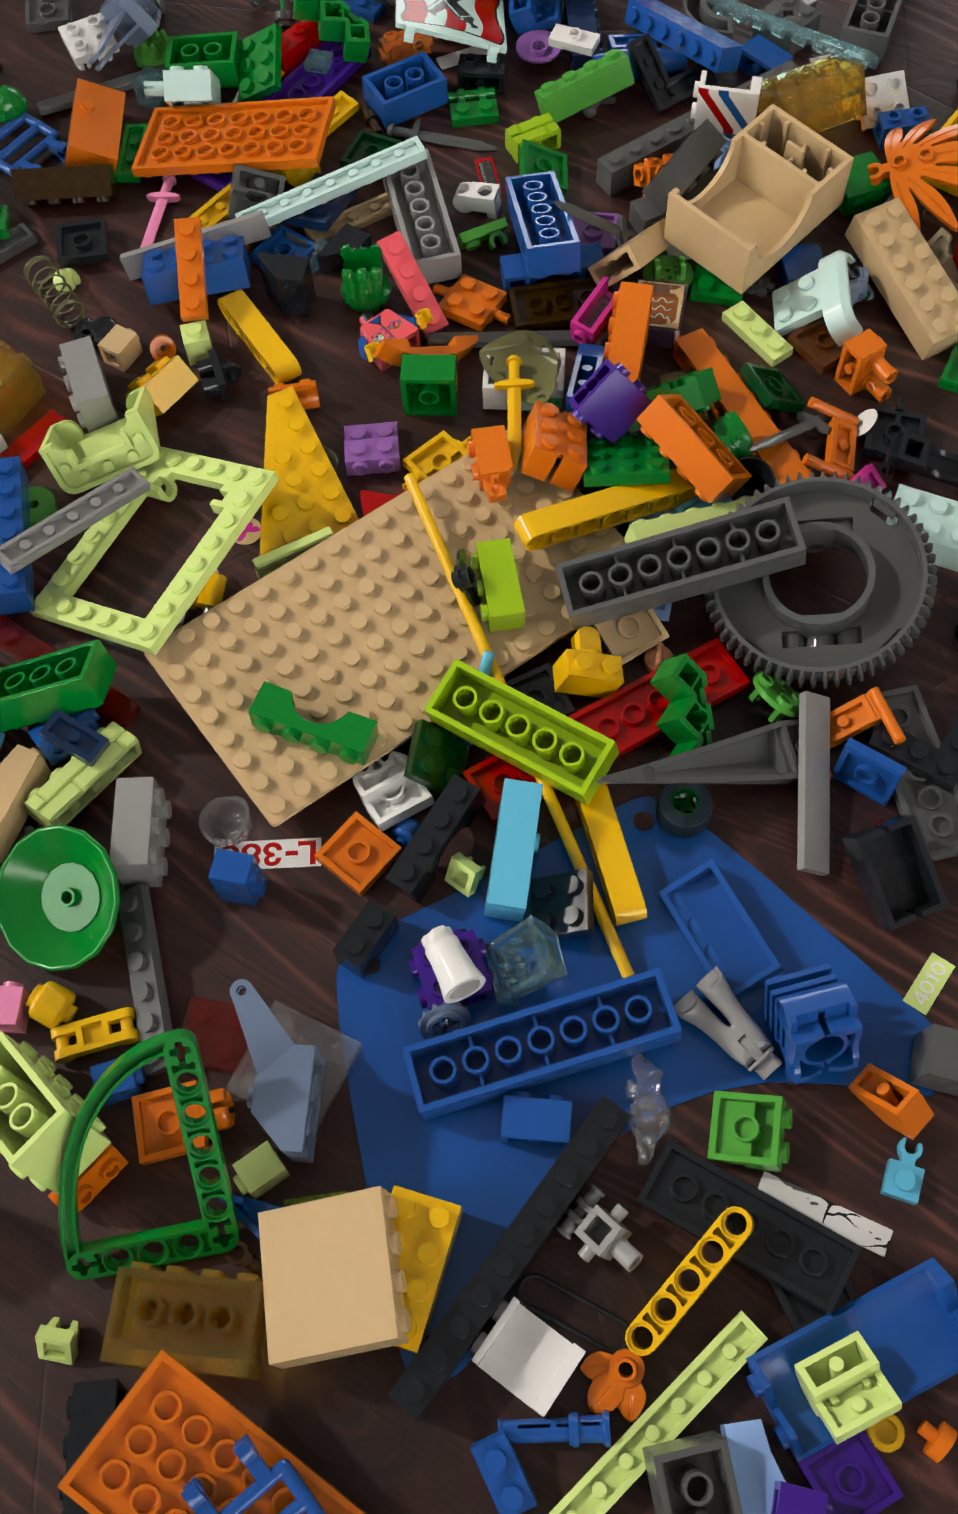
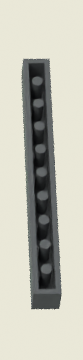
(617, 167)

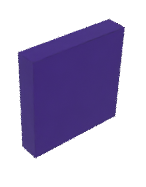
(851, 1476)

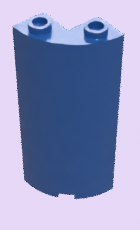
(905, 1324)

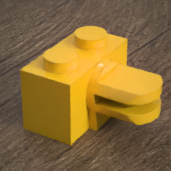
(586, 669)

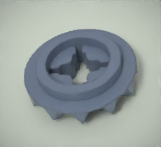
(457, 1019)

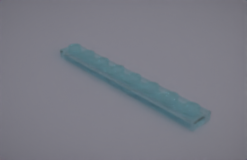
(799, 34)

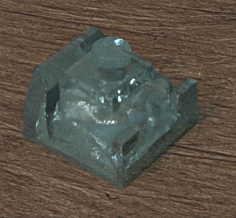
(524, 960)

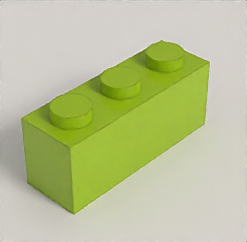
(498, 585)

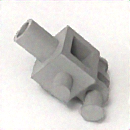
(600, 1230)

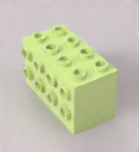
(39, 1116)

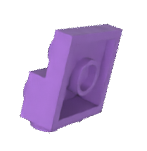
(372, 448)

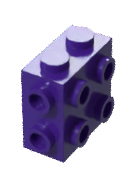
(610, 401)
(431, 990)

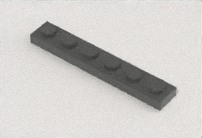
(145, 969)

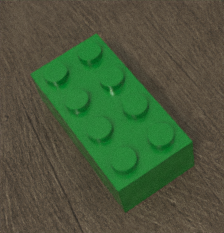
(59, 680)

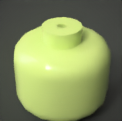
(70, 276)

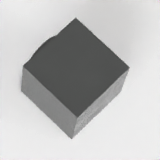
(935, 1059)

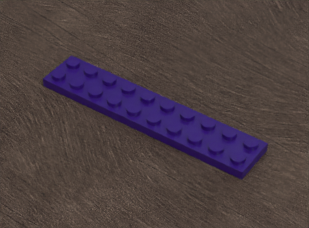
(300, 85)

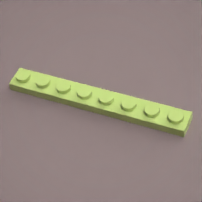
(664, 1418)

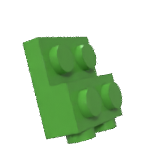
(749, 1130)

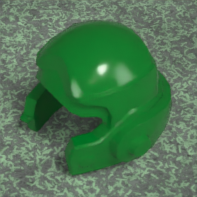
(734, 434)

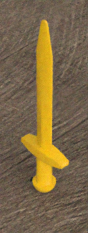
(513, 387)

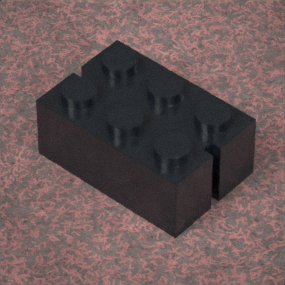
(895, 872)

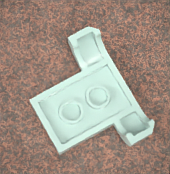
(819, 295)

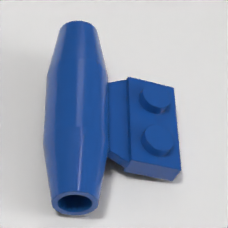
(672, 60)

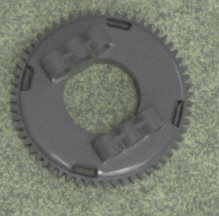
(845, 644)

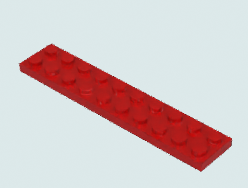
(624, 716)

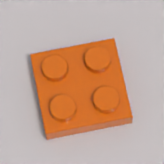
(358, 853)

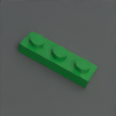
(130, 144)

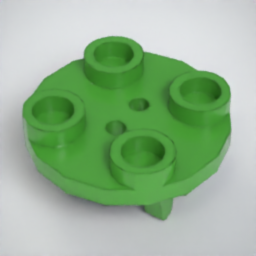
(152, 50)
(670, 269)
(777, 695)

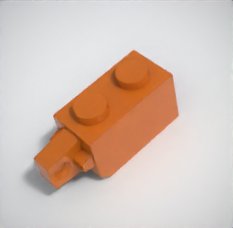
(491, 461)

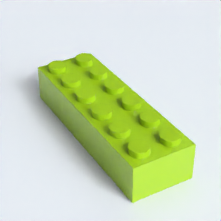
(522, 731)

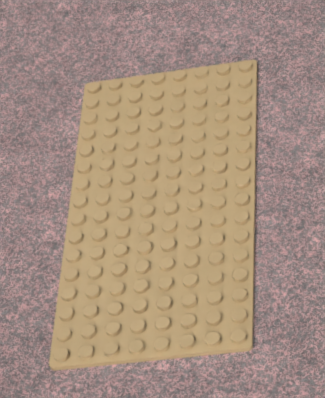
(362, 631)

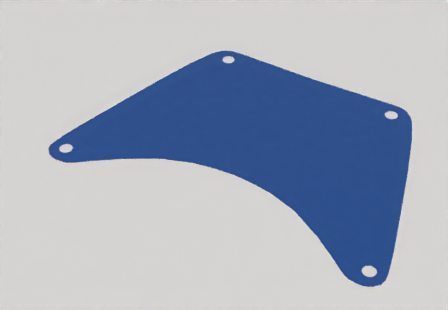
(461, 1152)

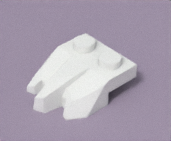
(389, 794)

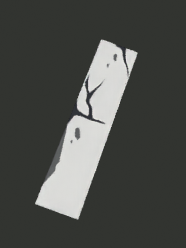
(838, 1219)

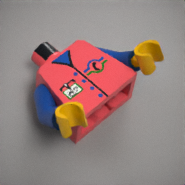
(387, 326)

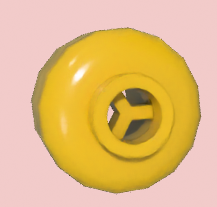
(51, 1004)

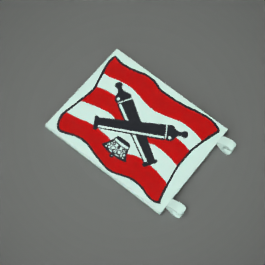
(462, 21)

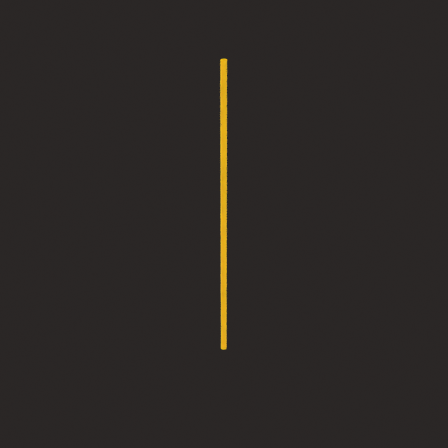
(547, 791)

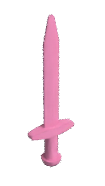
(161, 199)

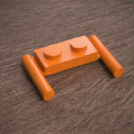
(839, 443)
(861, 715)

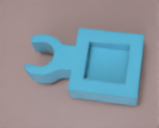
(902, 1177)

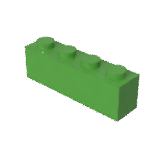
(585, 86)

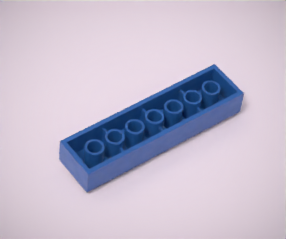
(541, 1043)

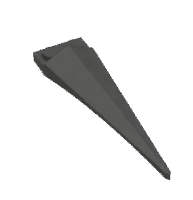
(753, 757)

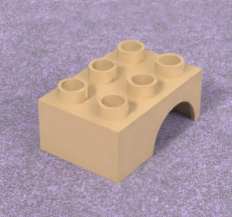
(762, 200)

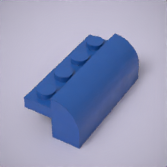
(534, 14)

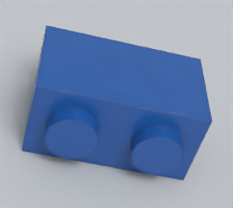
(761, 56)
(237, 877)
(536, 1120)

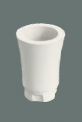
(451, 965)

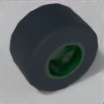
(689, 798)

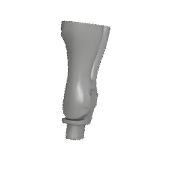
(744, 1037)

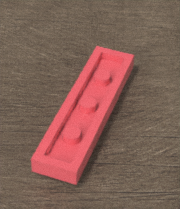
(411, 280)

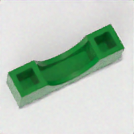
(348, 737)

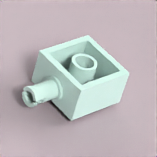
(186, 86)

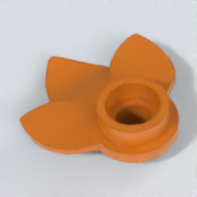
(611, 1387)

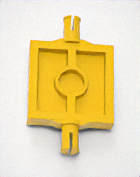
(434, 456)

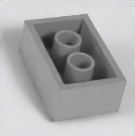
(88, 383)
(140, 832)

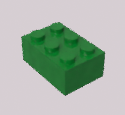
(215, 50)

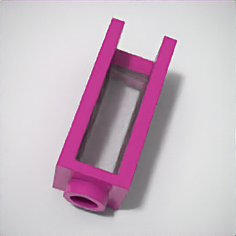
(593, 315)

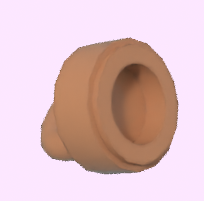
(655, 656)

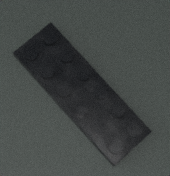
(784, 1242)

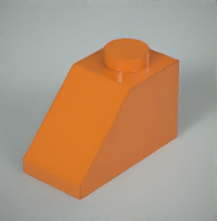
(892, 1100)

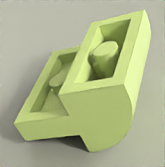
(847, 1387)

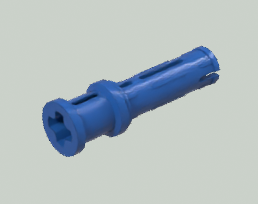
(575, 1429)

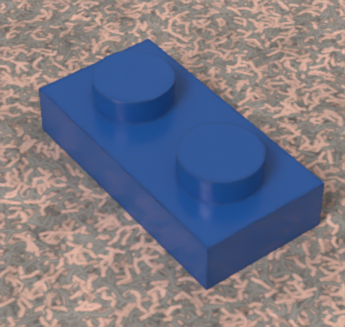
(503, 1474)

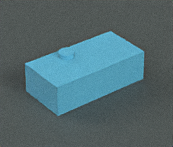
(513, 850)

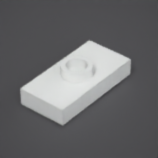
(574, 39)

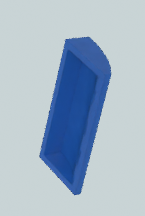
(720, 928)

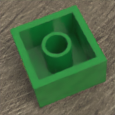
(429, 384)

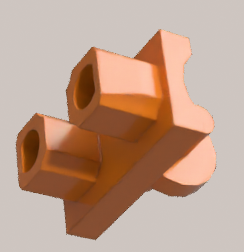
(305, 390)

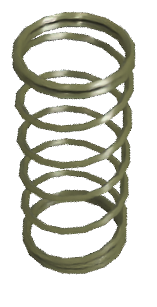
(26, 274)

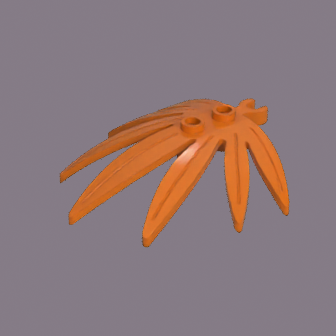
(911, 162)

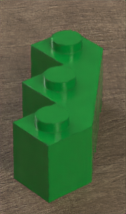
(337, 25)
(697, 388)
(687, 716)

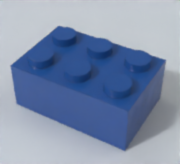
(405, 89)

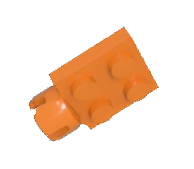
(158, 1124)

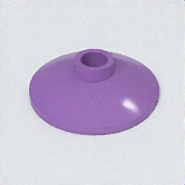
(534, 47)

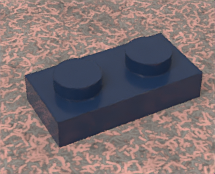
(74, 738)

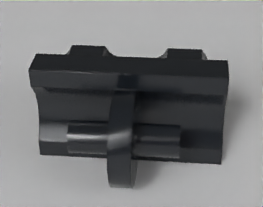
(228, 372)

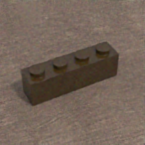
(64, 182)

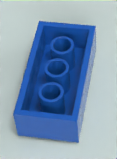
(225, 269)

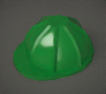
(12, 103)

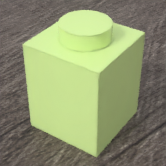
(196, 341)
(259, 1171)

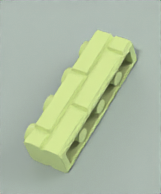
(78, 784)

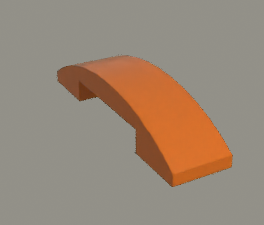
(391, 349)

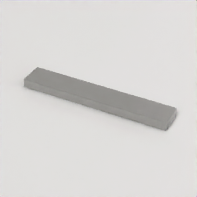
(250, 226)
(72, 520)
(814, 784)

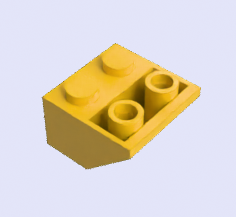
(166, 382)

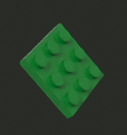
(625, 462)

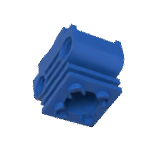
(812, 1022)

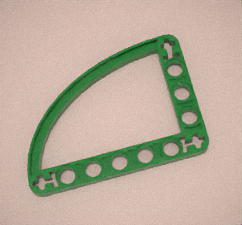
(205, 1229)

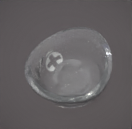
(226, 821)

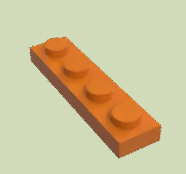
(191, 269)

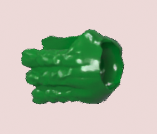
(363, 278)

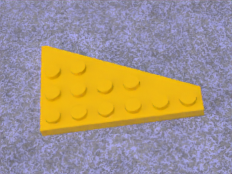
(308, 486)

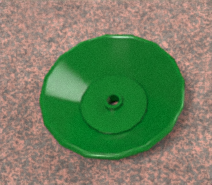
(36, 901)

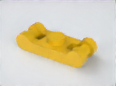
(94, 1034)

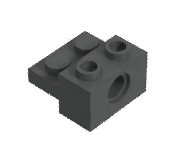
(252, 187)

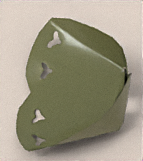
(534, 365)

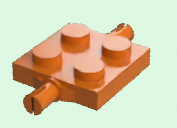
(472, 303)

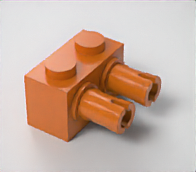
(864, 366)

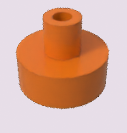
(162, 340)
(938, 1439)

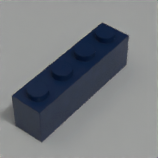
(582, 15)

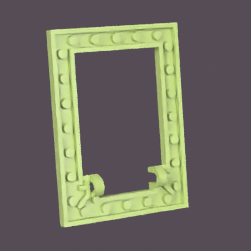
(243, 494)

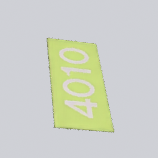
(928, 983)

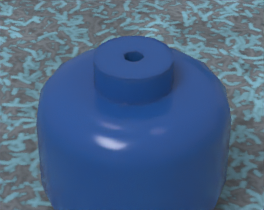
(404, 831)

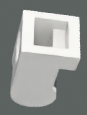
(478, 198)

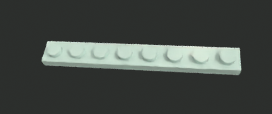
(340, 181)

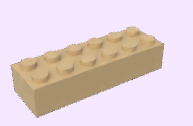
(907, 276)

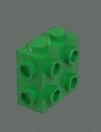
(859, 193)

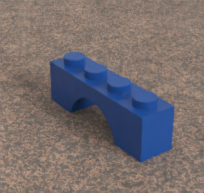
(514, 272)

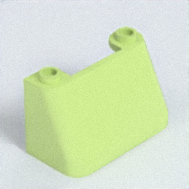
(94, 458)

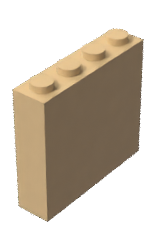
(332, 1278)

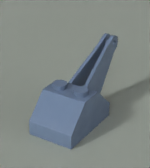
(132, 18)
(287, 1077)

